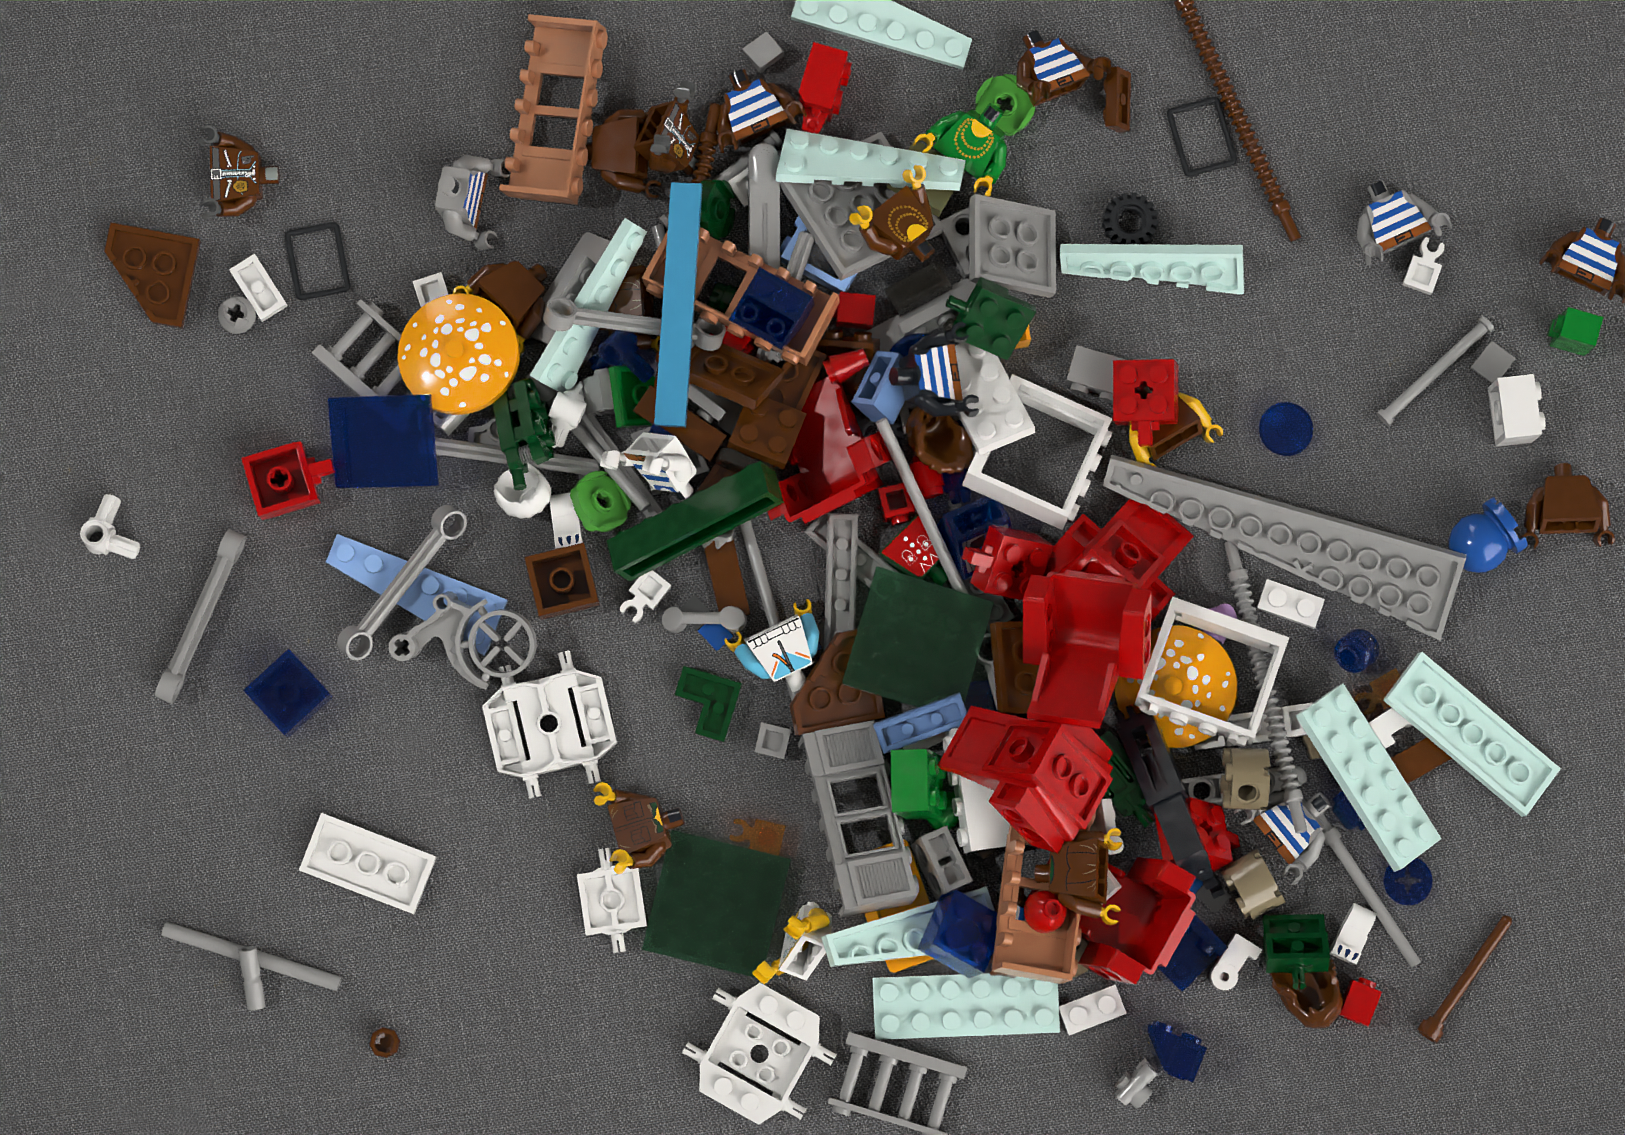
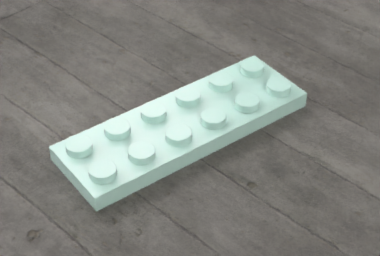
(1471, 734)
(1368, 777)
(963, 1006)

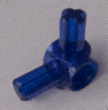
(621, 349)

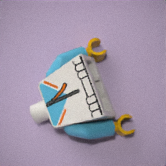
(781, 648)

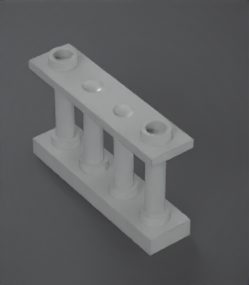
(354, 377)
(889, 1056)

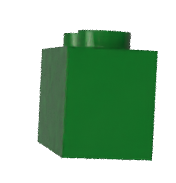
(1575, 331)

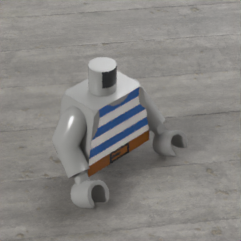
(462, 194)
(1395, 221)
(1279, 829)

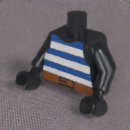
(932, 375)

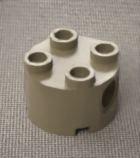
(1245, 778)
(1253, 884)

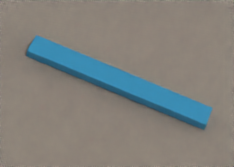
(678, 304)

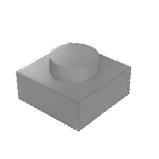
(772, 741)

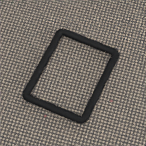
(1232, 161)
(288, 234)

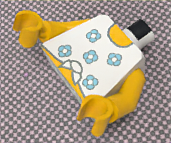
(801, 945)

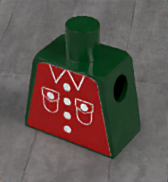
(914, 554)

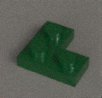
(718, 700)

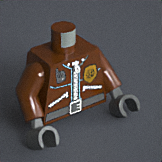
(668, 135)
(234, 175)

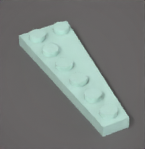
(887, 26)

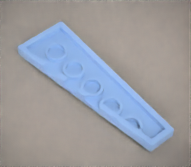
(378, 569)

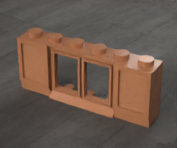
(558, 49)
(709, 251)
(1017, 946)

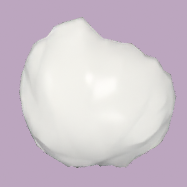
(523, 502)

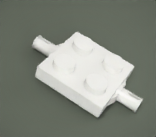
(611, 901)

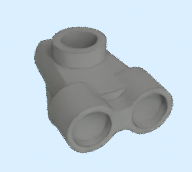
(1134, 1087)

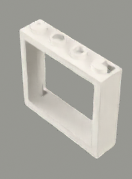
(1064, 410)
(1226, 627)

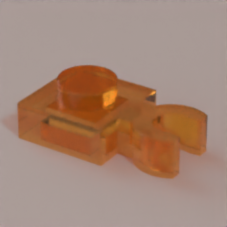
(1380, 687)
(764, 836)

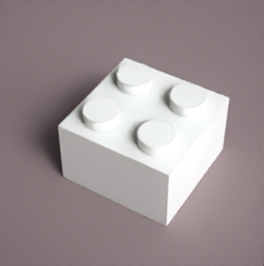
(1516, 410)

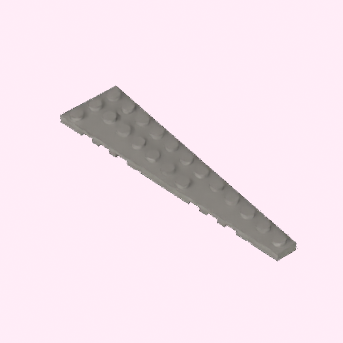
(1366, 564)

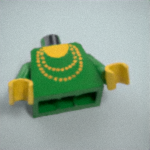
(971, 139)

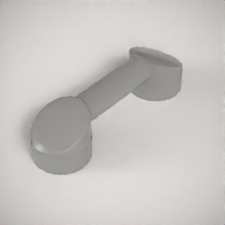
(729, 617)

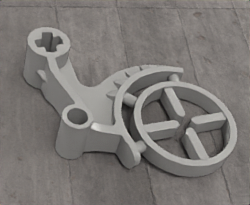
(450, 624)

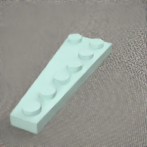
(824, 157)
(1211, 266)
(568, 348)
(887, 937)

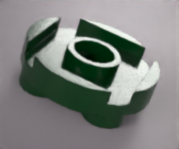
(715, 208)

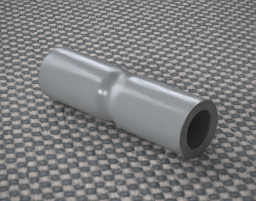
(251, 974)

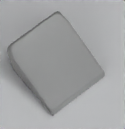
(763, 52)
(1492, 362)

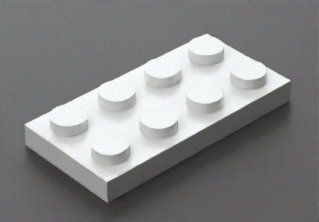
(1001, 412)
(367, 863)

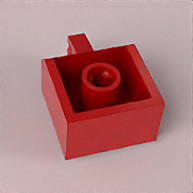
(821, 85)
(1158, 408)
(300, 488)
(1007, 561)
(1213, 832)

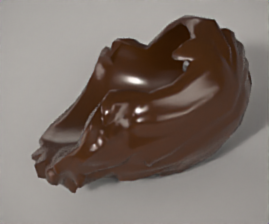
(939, 443)
(1317, 1003)

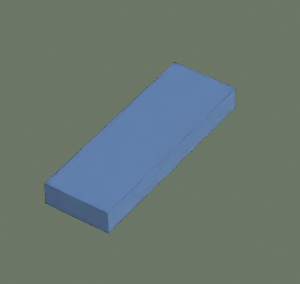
(920, 723)

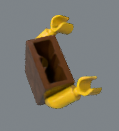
(1191, 419)

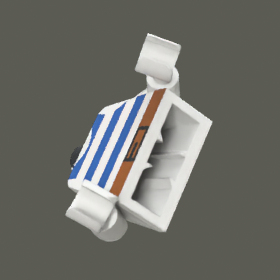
(659, 461)

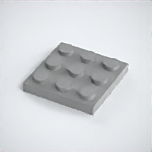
(1012, 245)

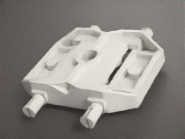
(549, 749)
(734, 1045)

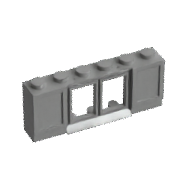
(868, 878)

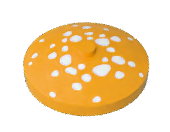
(459, 353)
(1192, 674)

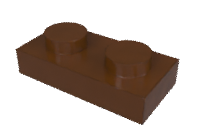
(1118, 94)

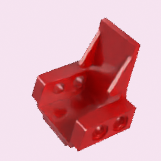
(831, 456)
(1131, 545)
(1083, 637)
(1040, 771)
(1149, 925)

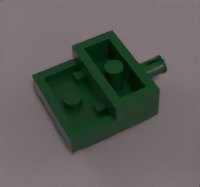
(992, 318)
(1295, 945)

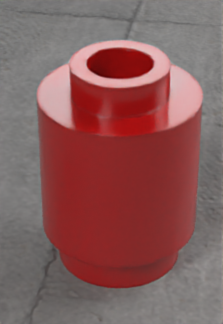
(928, 480)

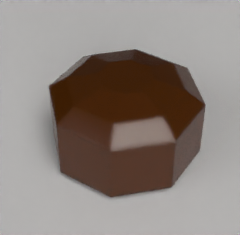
(385, 1042)

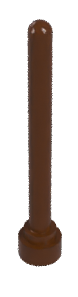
(1433, 1026)

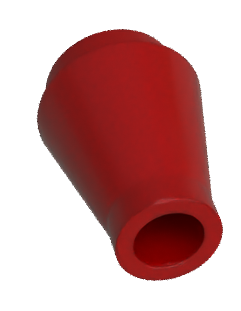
(844, 365)

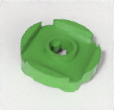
(1002, 88)
(588, 509)

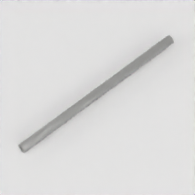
(920, 505)

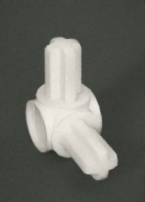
(567, 412)
(103, 523)

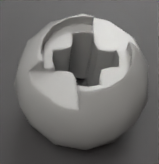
(232, 304)

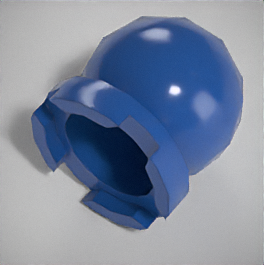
(1486, 537)

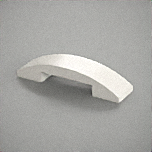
(1292, 727)

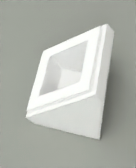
(447, 422)

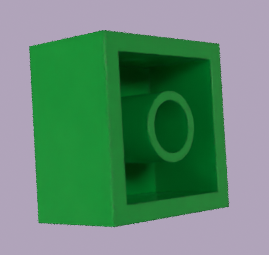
(917, 784)

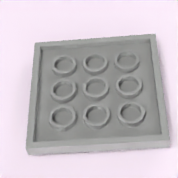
(826, 215)

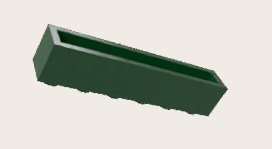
(694, 521)

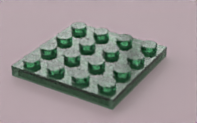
(916, 640)
(716, 904)

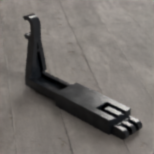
(1166, 794)

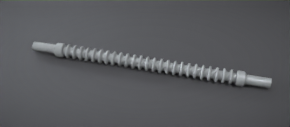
(1292, 795)

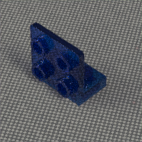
(1193, 954)

